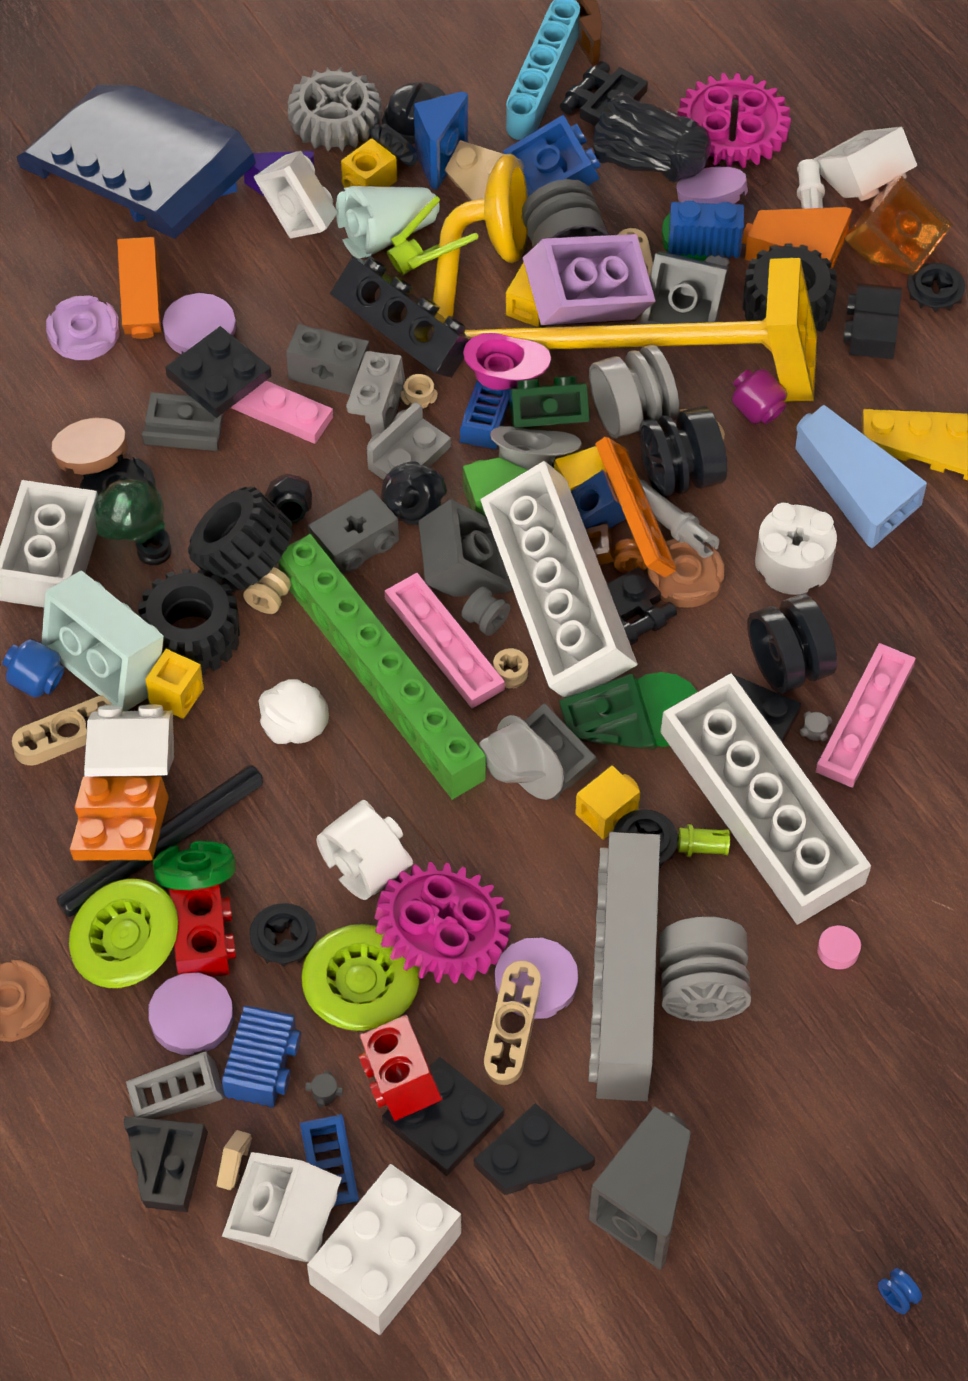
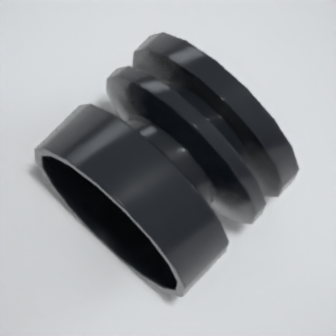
(683, 451)

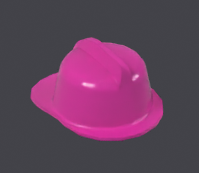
(504, 360)

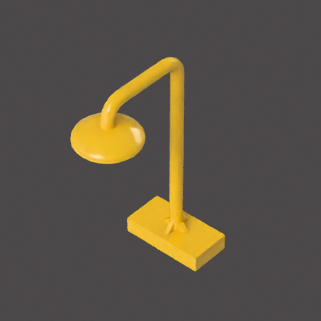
(785, 331)

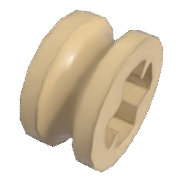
(512, 658)

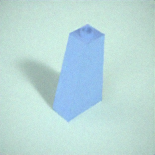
(858, 475)

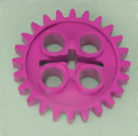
(760, 123)
(442, 922)

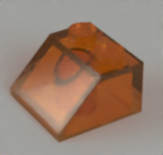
(898, 229)

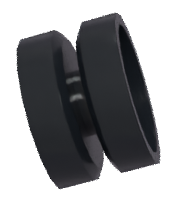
(792, 643)

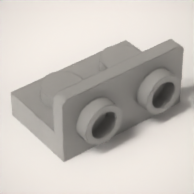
(377, 390)
(406, 440)

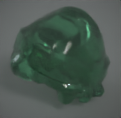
(129, 511)

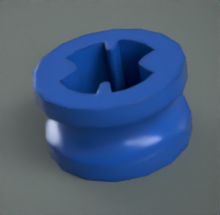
(899, 1291)

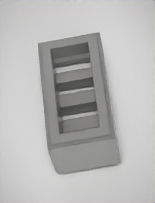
(179, 1101)

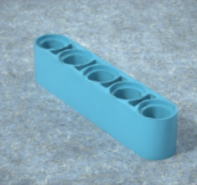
(542, 68)

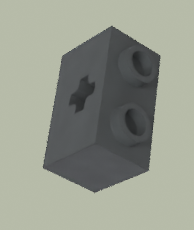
(325, 358)
(356, 531)

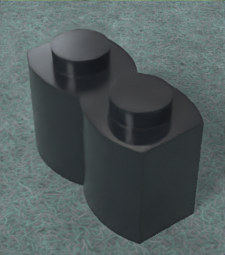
(874, 320)

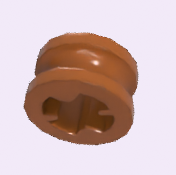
(628, 556)

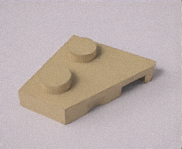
(471, 167)

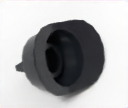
(400, 109)

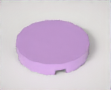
(713, 186)
(194, 318)
(83, 328)
(556, 970)
(190, 1013)

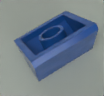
(438, 129)

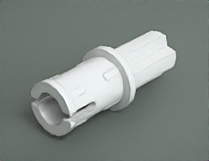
(810, 187)

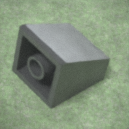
(642, 1186)

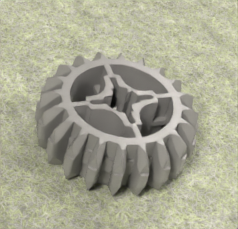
(334, 99)

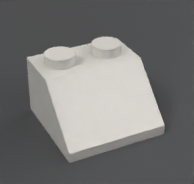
(867, 162)
(297, 195)
(129, 741)
(282, 1206)

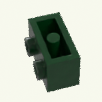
(548, 404)

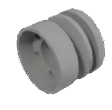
(633, 390)
(704, 969)

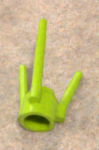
(409, 255)

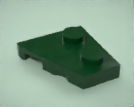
(610, 715)

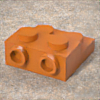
(118, 817)

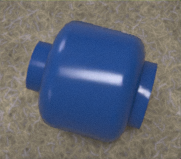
(33, 668)

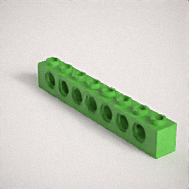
(383, 668)

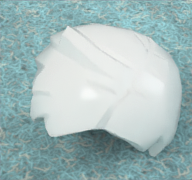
(293, 712)

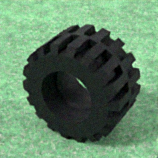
(818, 276)
(240, 538)
(194, 596)

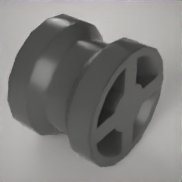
(486, 611)

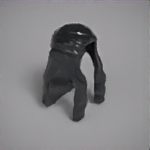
(650, 139)

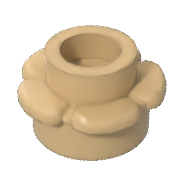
(421, 385)

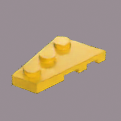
(923, 436)

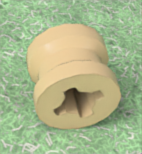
(267, 592)

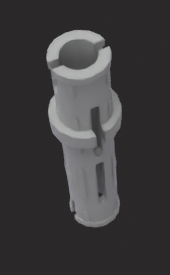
(683, 526)

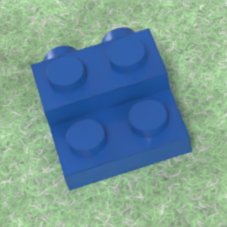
(555, 155)

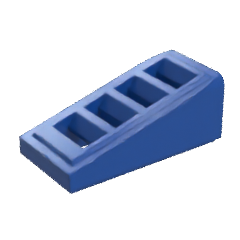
(478, 433)
(327, 1126)

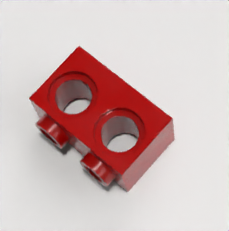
(203, 930)
(399, 1068)

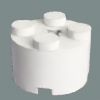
(795, 548)
(364, 849)

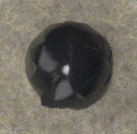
(412, 491)

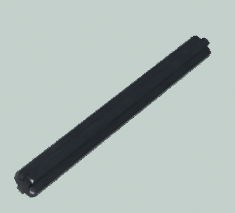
(170, 834)

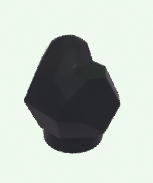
(291, 496)

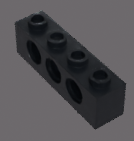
(357, 291)

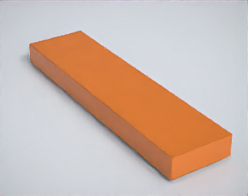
(636, 507)

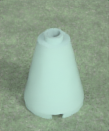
(378, 214)

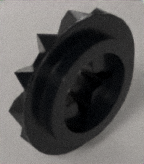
(394, 143)
(949, 283)
(651, 823)
(278, 918)

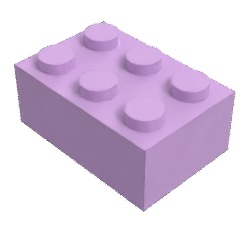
(588, 279)

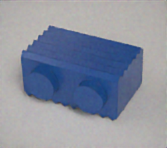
(706, 229)
(260, 1055)

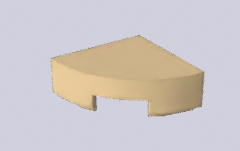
(231, 1158)

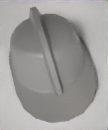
(532, 447)
(522, 757)

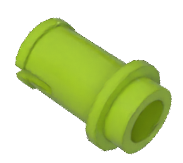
(703, 841)

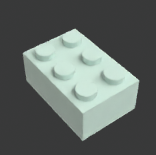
(100, 639)

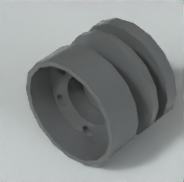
(562, 211)

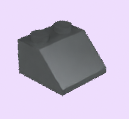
(685, 290)
(461, 552)

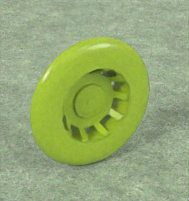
(132, 941)
(360, 982)

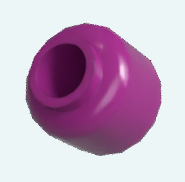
(759, 396)

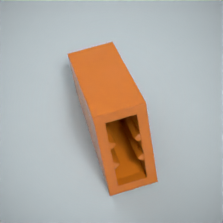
(813, 227)
(139, 287)

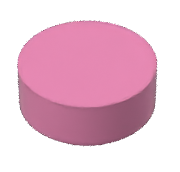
(839, 947)

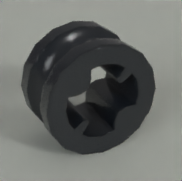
(154, 556)

